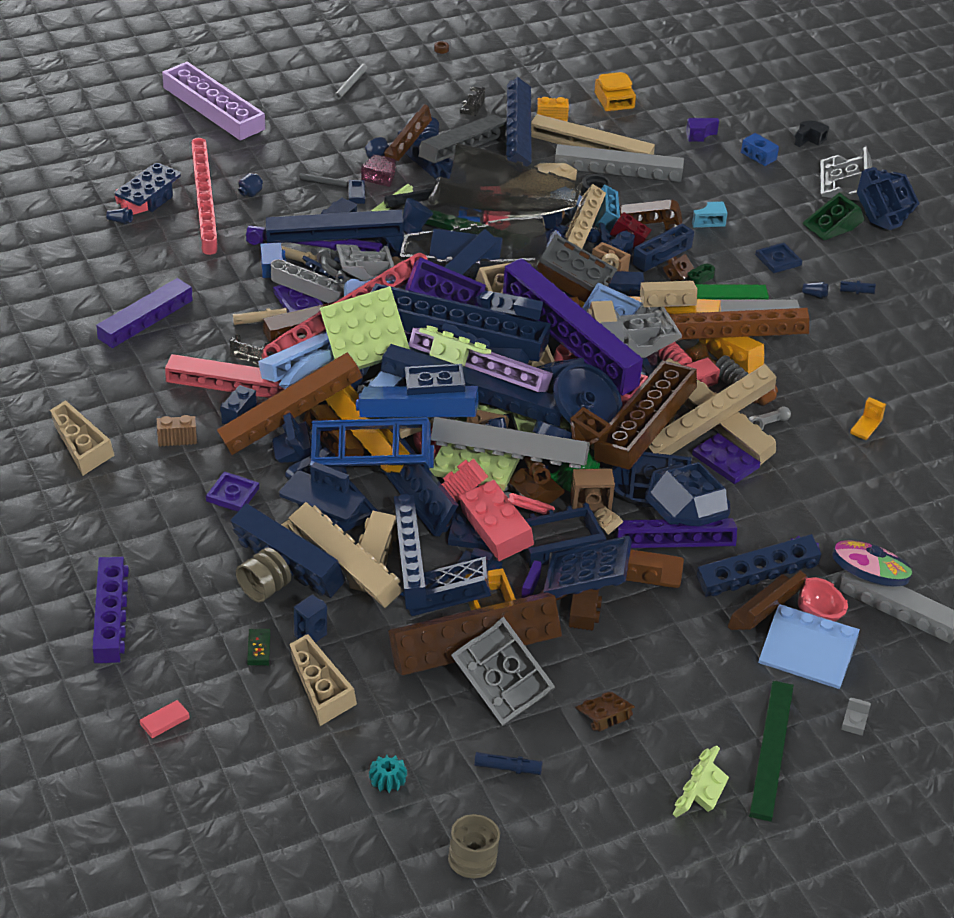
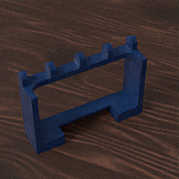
(542, 552)

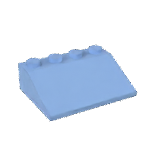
(809, 646)

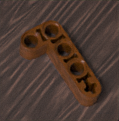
(646, 213)

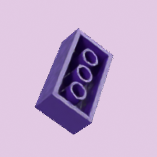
(443, 283)

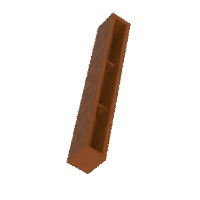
(294, 400)

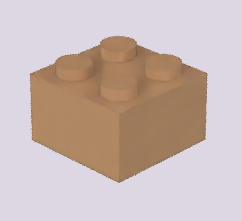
(592, 487)

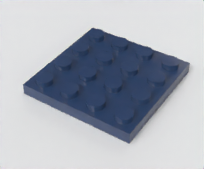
(588, 567)

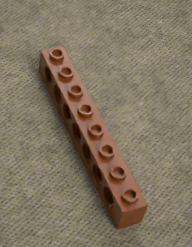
(742, 323)

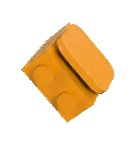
(615, 91)

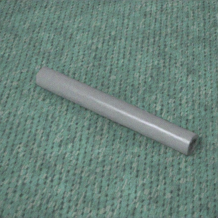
(350, 82)

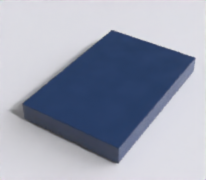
(434, 379)

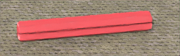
(529, 504)

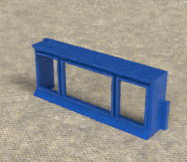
(425, 458)

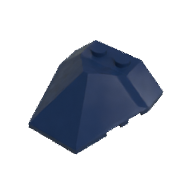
(886, 197)

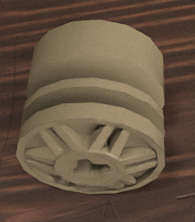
(263, 574)
(473, 846)

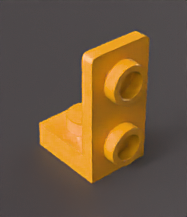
(870, 419)

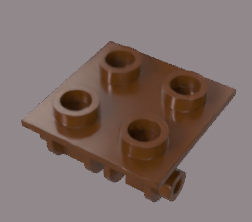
(606, 710)

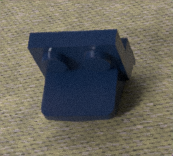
(295, 443)

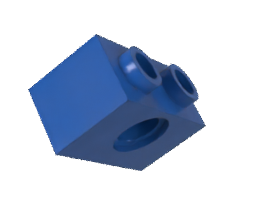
(760, 149)

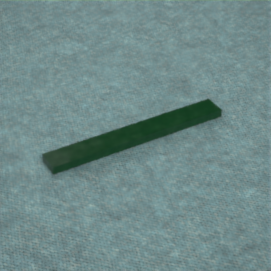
(771, 751)

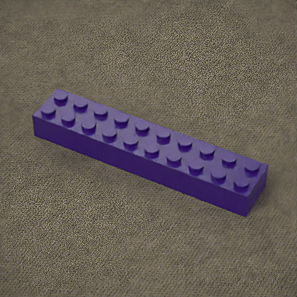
(575, 326)

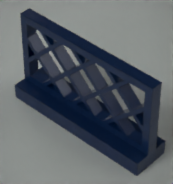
(459, 589)

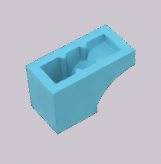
(711, 216)

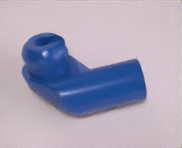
(463, 214)

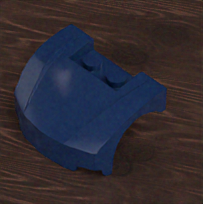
(634, 483)

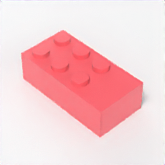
(496, 520)

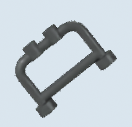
(328, 264)

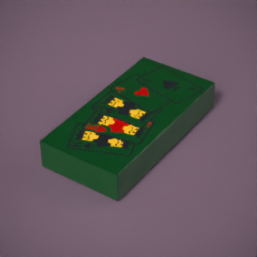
(259, 647)

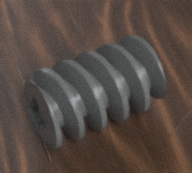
(729, 370)

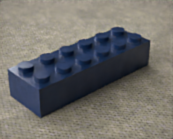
(304, 559)

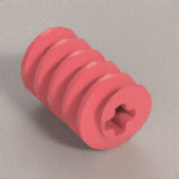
(675, 353)

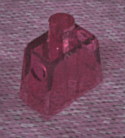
(379, 170)

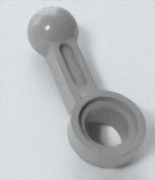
(781, 414)

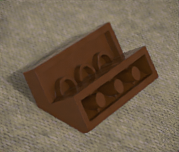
(766, 602)

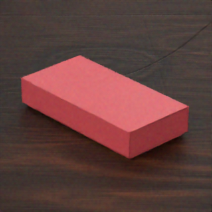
(164, 719)

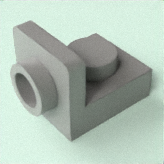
(856, 716)

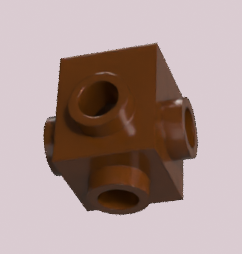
(678, 268)

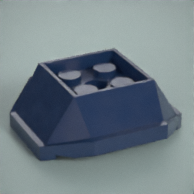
(688, 495)

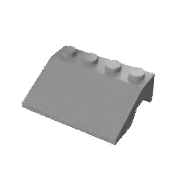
(843, 174)
(364, 264)
(649, 330)
(503, 671)

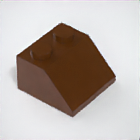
(524, 485)

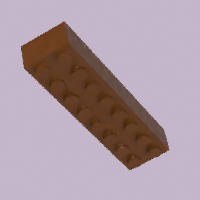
(646, 414)
(435, 640)

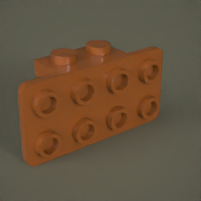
(655, 568)

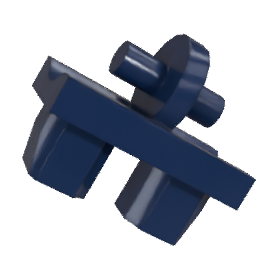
(600, 235)

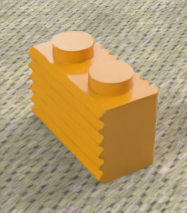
(553, 108)

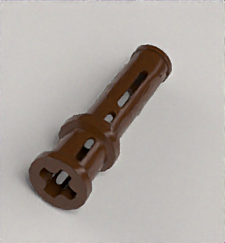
(537, 470)

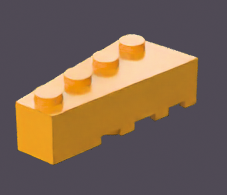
(743, 350)

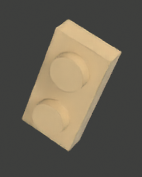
(607, 520)

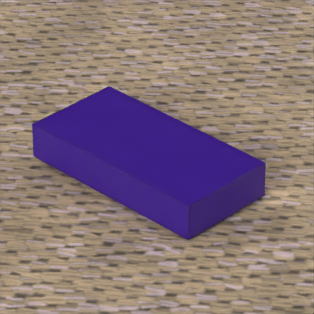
(532, 579)

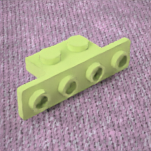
(451, 348)
(704, 785)

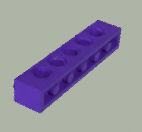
(662, 534)
(109, 610)

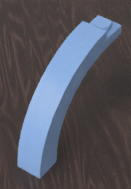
(308, 365)

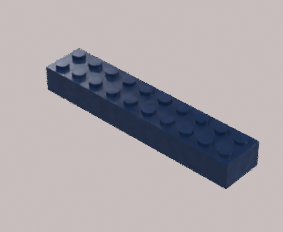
(498, 328)

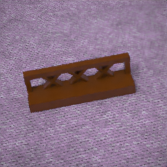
(409, 134)

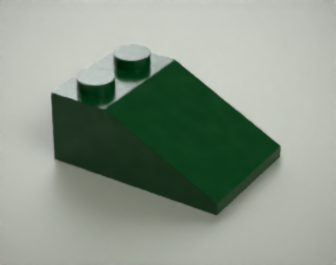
(835, 218)

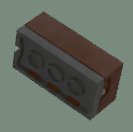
(573, 268)

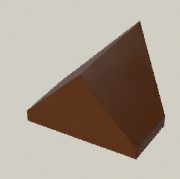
(588, 426)

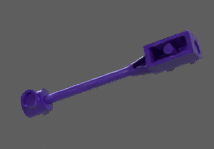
(257, 235)

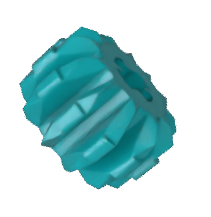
(388, 773)

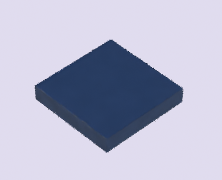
(778, 257)

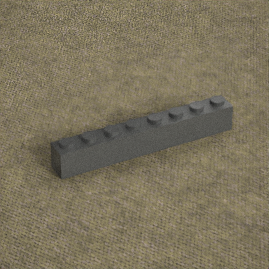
(471, 134)

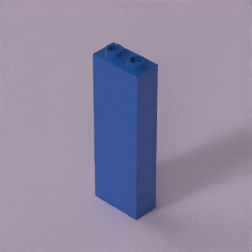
(394, 402)

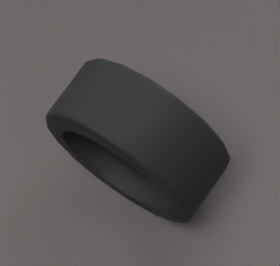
(596, 179)

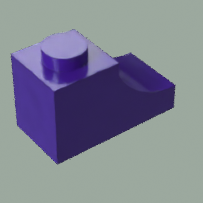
(700, 128)

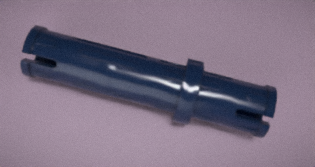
(514, 764)

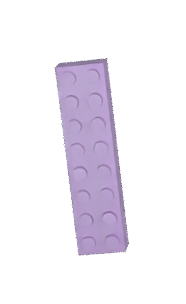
(214, 100)

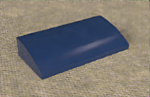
(451, 243)

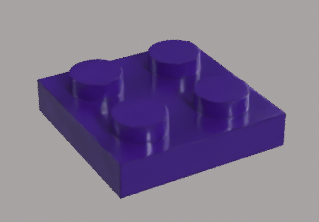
(232, 491)

